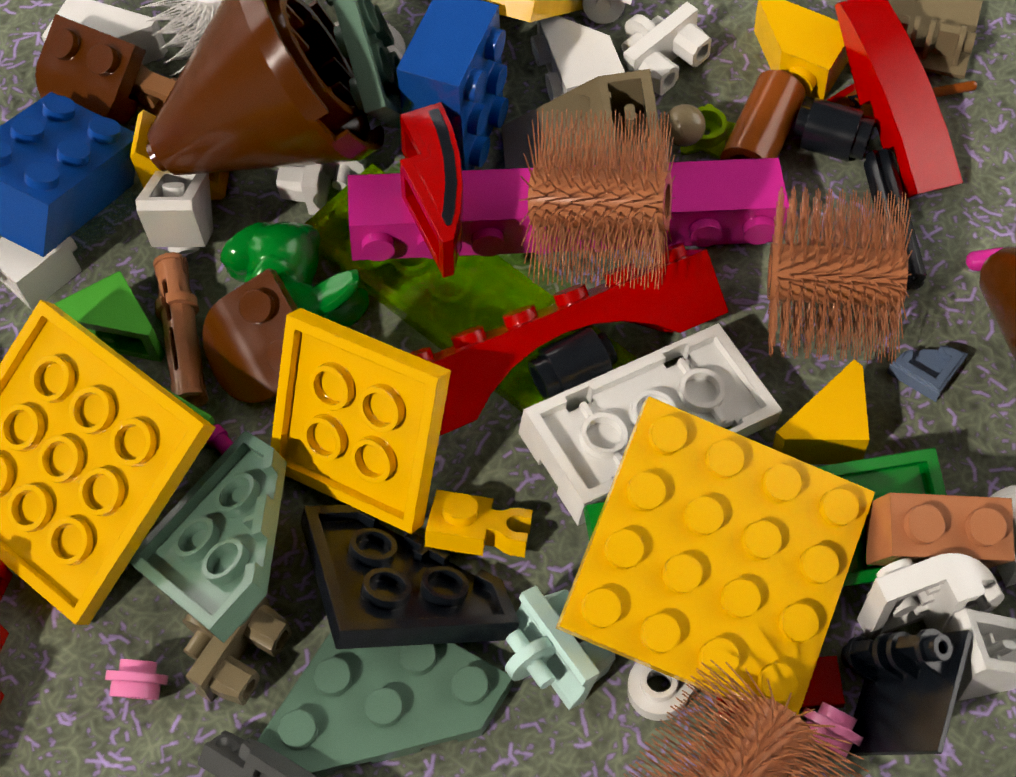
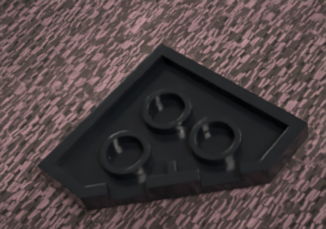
(392, 596)

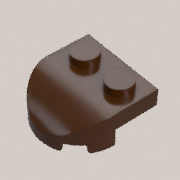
(89, 69)
(246, 337)

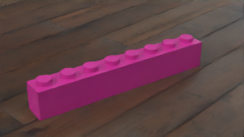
(711, 206)

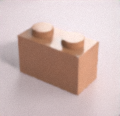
(937, 525)

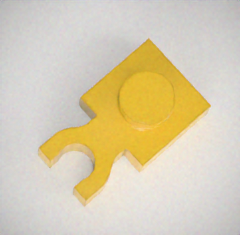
(469, 523)

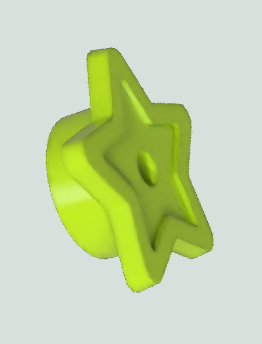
(719, 132)

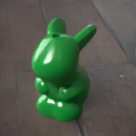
(293, 253)

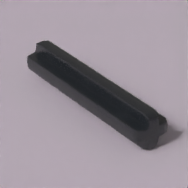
(884, 177)

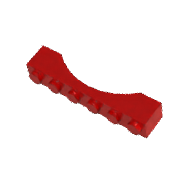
(483, 358)

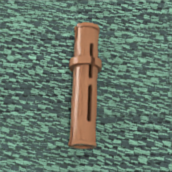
(177, 311)

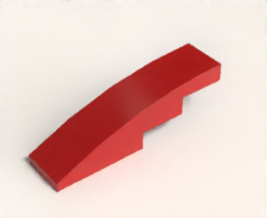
(900, 94)

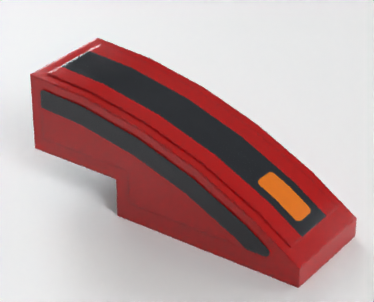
(433, 182)

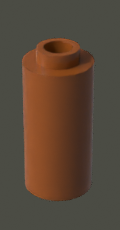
(766, 117)

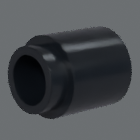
(833, 130)
(572, 361)

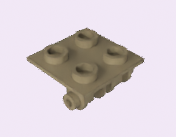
(940, 32)

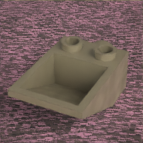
(611, 92)

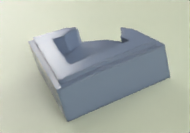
(928, 369)

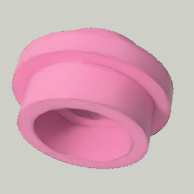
(136, 680)
(834, 717)

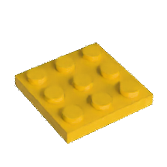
(358, 418)

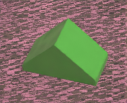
(114, 317)

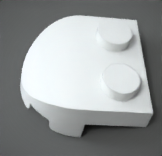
(927, 592)

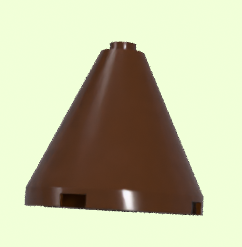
(262, 95)

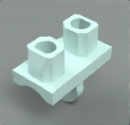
(552, 654)

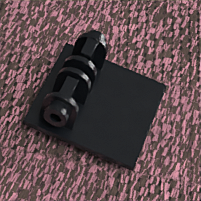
(906, 689)

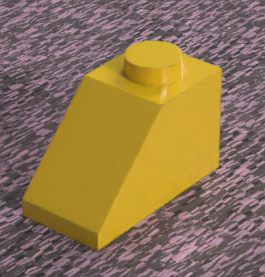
(801, 44)

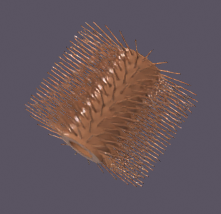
(600, 198)
(838, 274)
(762, 742)

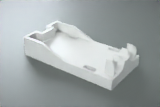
(589, 426)

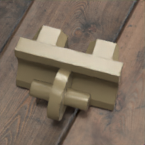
(219, 664)

